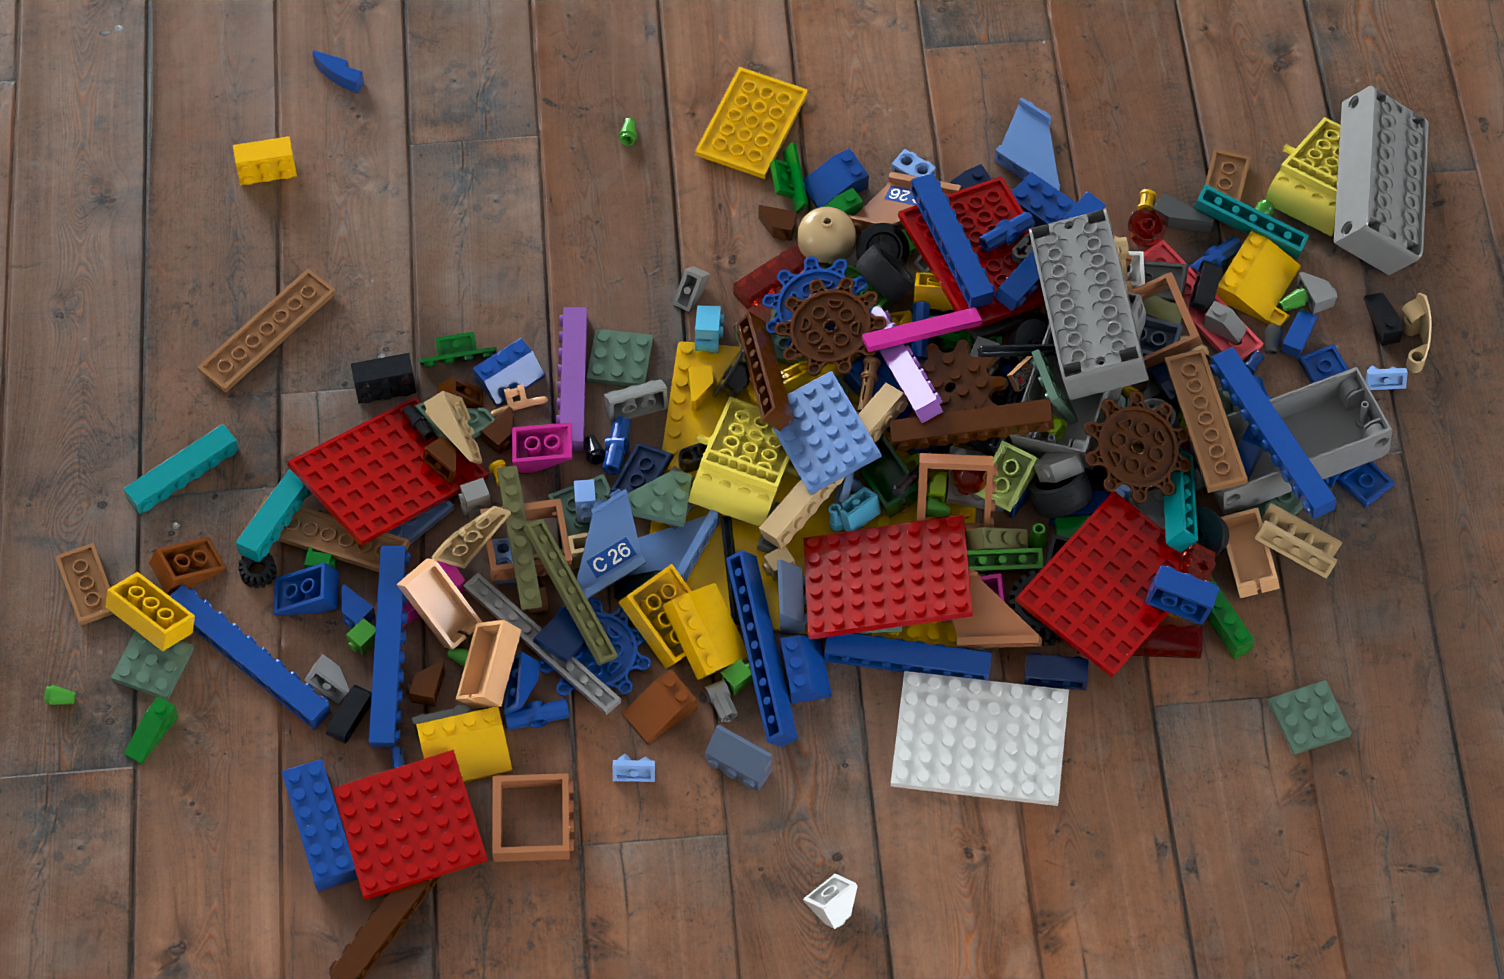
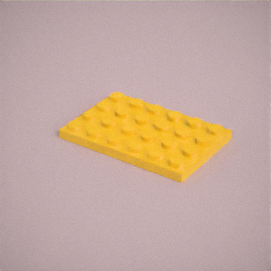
(751, 122)

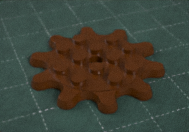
(821, 309)
(966, 373)
(1154, 435)

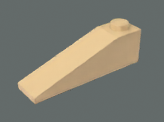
(452, 419)
(469, 540)

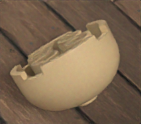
(826, 234)

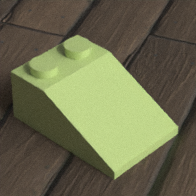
(1013, 476)

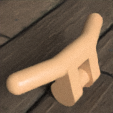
(523, 403)

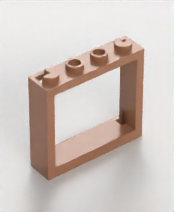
(1155, 287)
(958, 462)
(533, 511)
(532, 853)

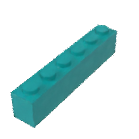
(1250, 219)
(181, 469)
(1181, 509)
(272, 517)

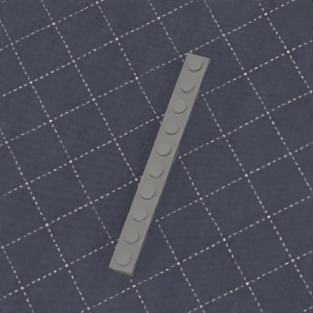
(572, 671)

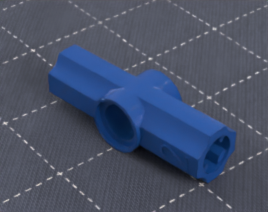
(1006, 231)
(1221, 254)
(921, 311)
(616, 445)
(537, 714)

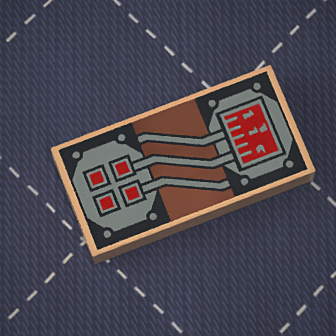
(1021, 374)

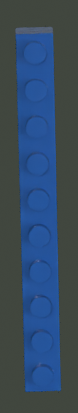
(1273, 433)
(388, 649)
(761, 649)
(253, 660)

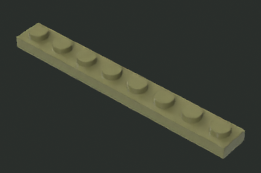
(519, 542)
(570, 592)

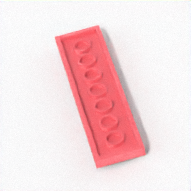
(1248, 344)

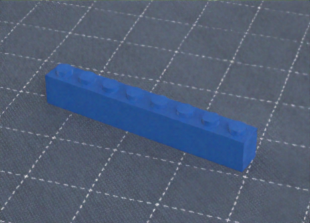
(952, 241)
(1025, 276)
(907, 656)

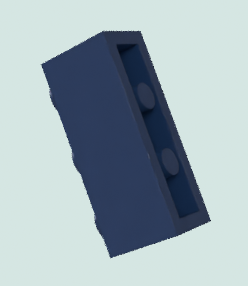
(1056, 671)

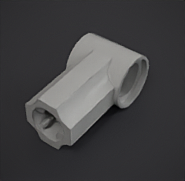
(719, 696)

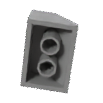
(637, 400)

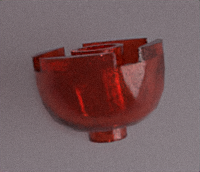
(1146, 227)
(968, 481)

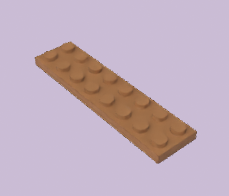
(266, 330)
(1206, 420)
(327, 535)

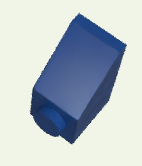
(355, 608)

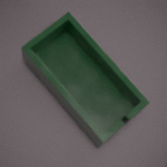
(884, 474)

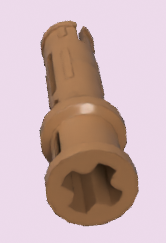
(869, 377)

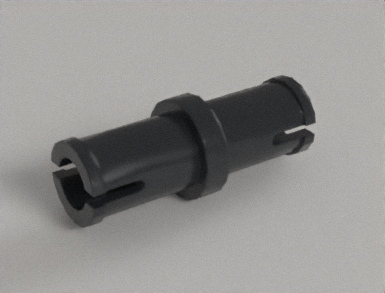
(418, 422)

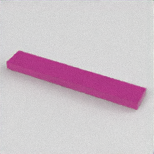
(921, 329)

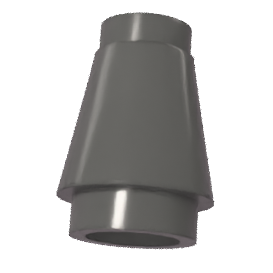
(1272, 336)

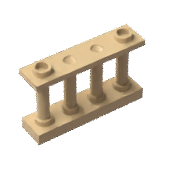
(1298, 540)

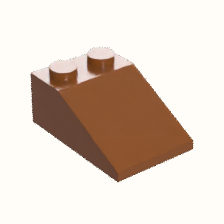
(186, 564)
(660, 707)

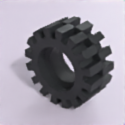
(260, 578)

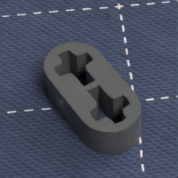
(1022, 246)

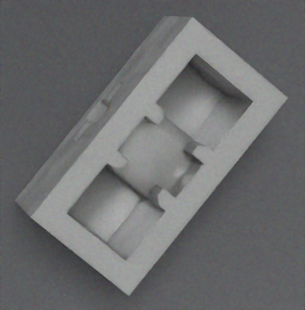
(473, 498)

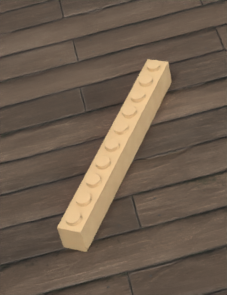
(799, 504)

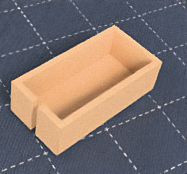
(1249, 558)
(439, 603)
(488, 664)

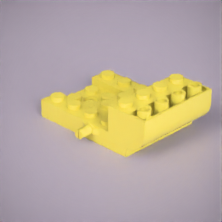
(1309, 177)
(741, 465)

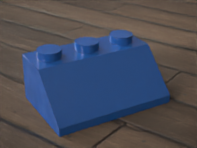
(508, 369)
(804, 669)

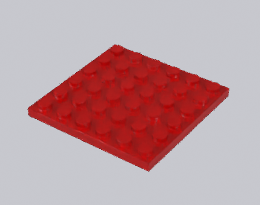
(409, 824)

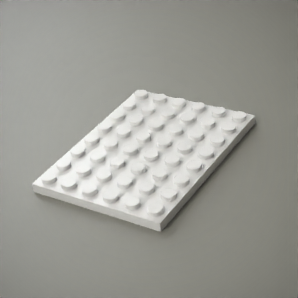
(980, 738)

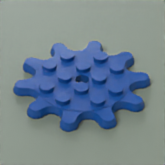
(798, 286)
(625, 643)

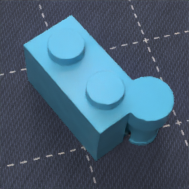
(708, 328)
(855, 511)

